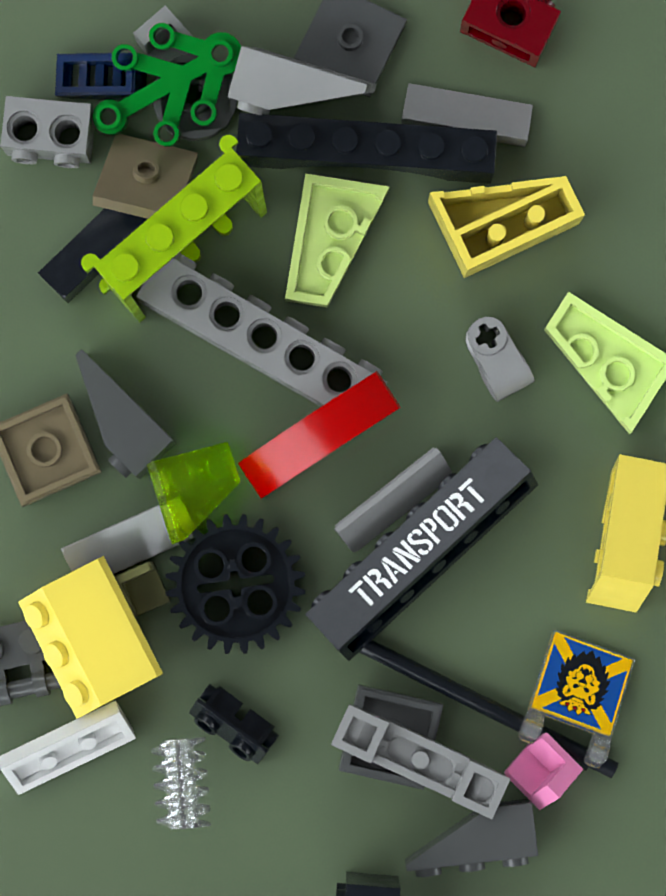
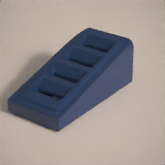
(64, 76)

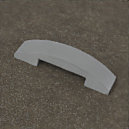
(421, 760)

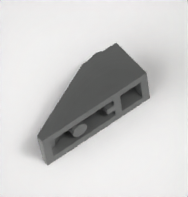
(123, 424)

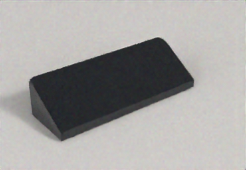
(99, 237)

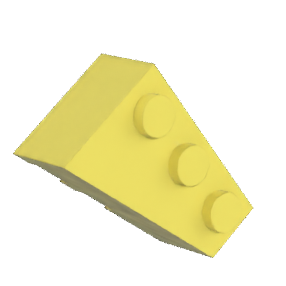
(500, 221)
(631, 535)

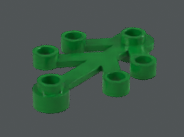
(174, 81)

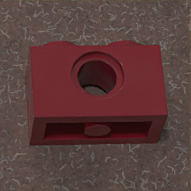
(520, 41)

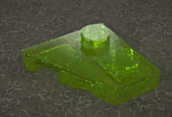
(192, 486)

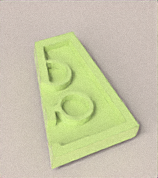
(328, 235)
(610, 358)

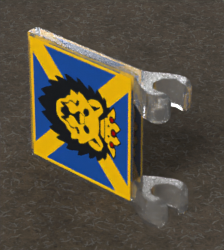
(580, 688)

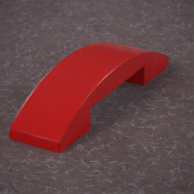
(319, 434)

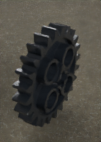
(241, 623)

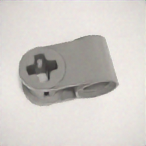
(503, 365)

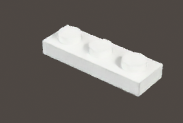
(66, 747)

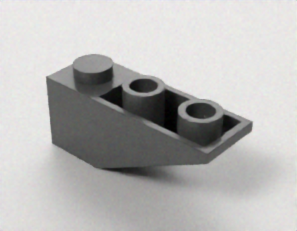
(480, 840)

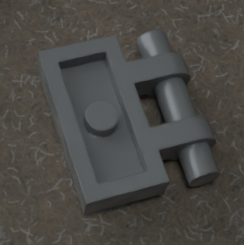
(17, 649)

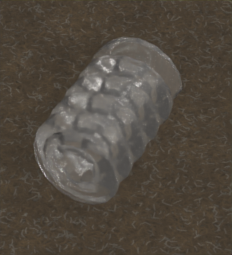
(181, 783)

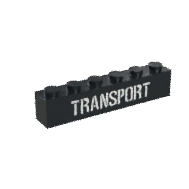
(421, 548)

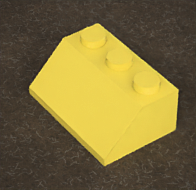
(90, 637)

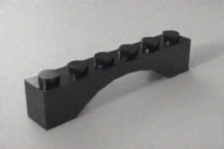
(320, 142)

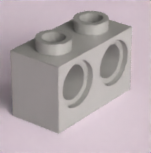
(51, 120)

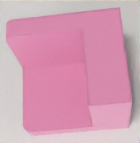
(543, 771)

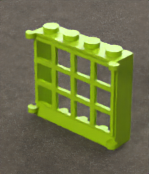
(178, 224)

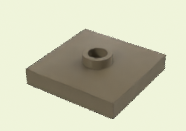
(142, 176)
(46, 450)

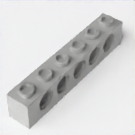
(161, 296)

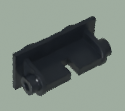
(219, 718)

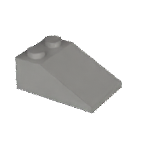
(276, 81)

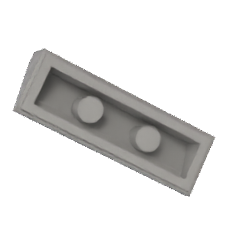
(462, 110)
(393, 500)
(123, 542)

